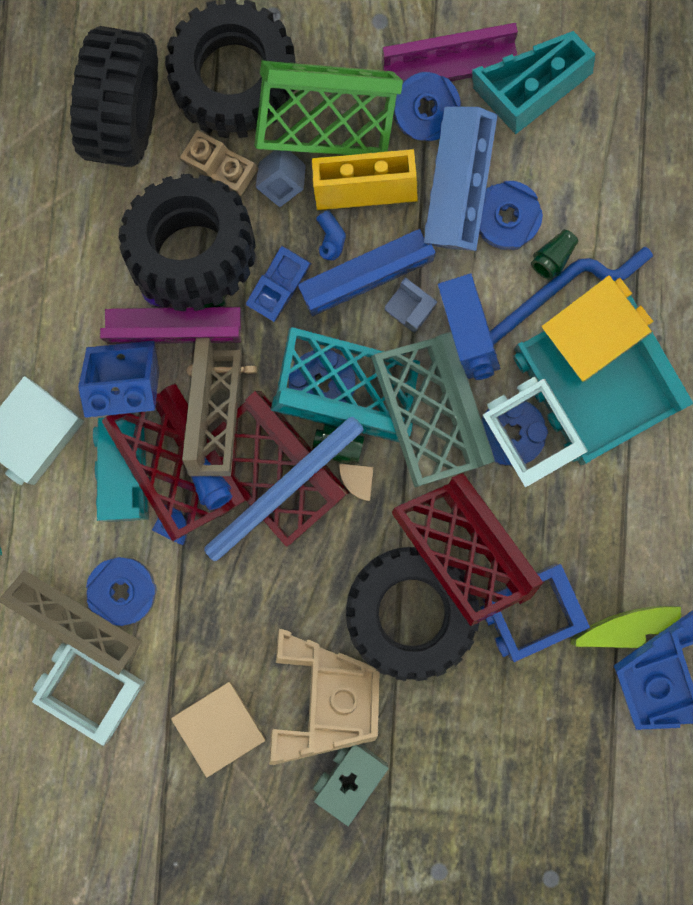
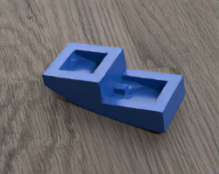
(278, 283)

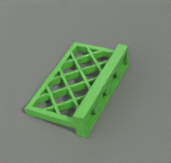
(326, 79)

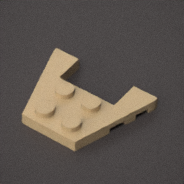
(340, 706)

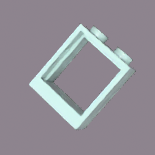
(502, 405)
(100, 733)

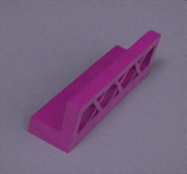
(452, 54)
(172, 326)

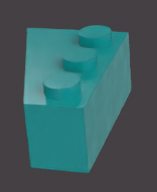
(535, 80)
(117, 490)

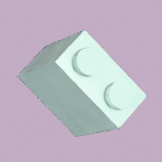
(33, 431)

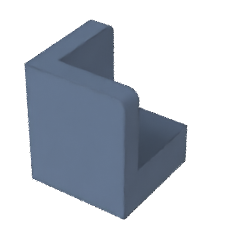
(280, 176)
(410, 305)

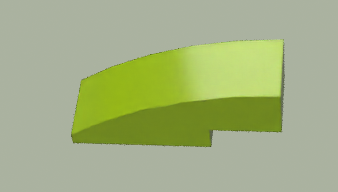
(628, 628)

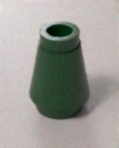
(553, 256)

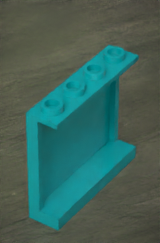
(616, 401)

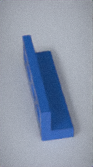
(366, 272)

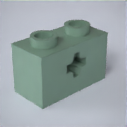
(347, 802)

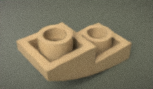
(216, 161)

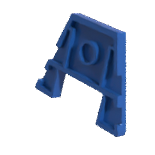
(658, 679)

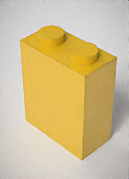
(598, 327)

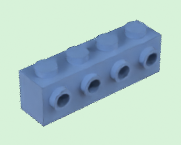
(460, 178)

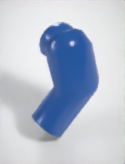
(334, 236)

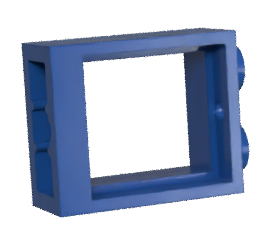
(469, 327)
(134, 377)
(569, 606)

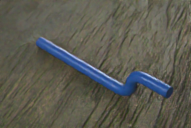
(561, 281)

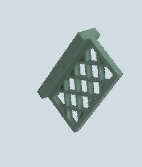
(459, 402)

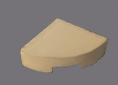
(357, 480)

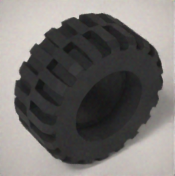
(203, 35)
(114, 96)
(181, 205)
(377, 647)

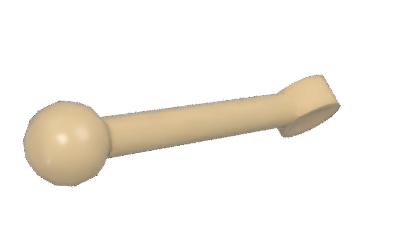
(223, 370)

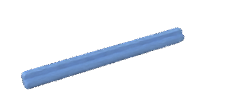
(283, 488)

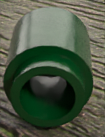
(349, 453)

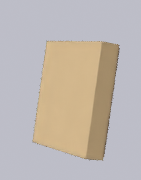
(218, 729)

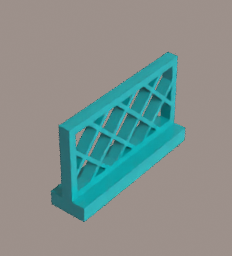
(334, 411)

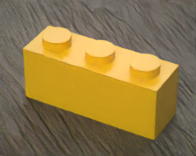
(365, 179)

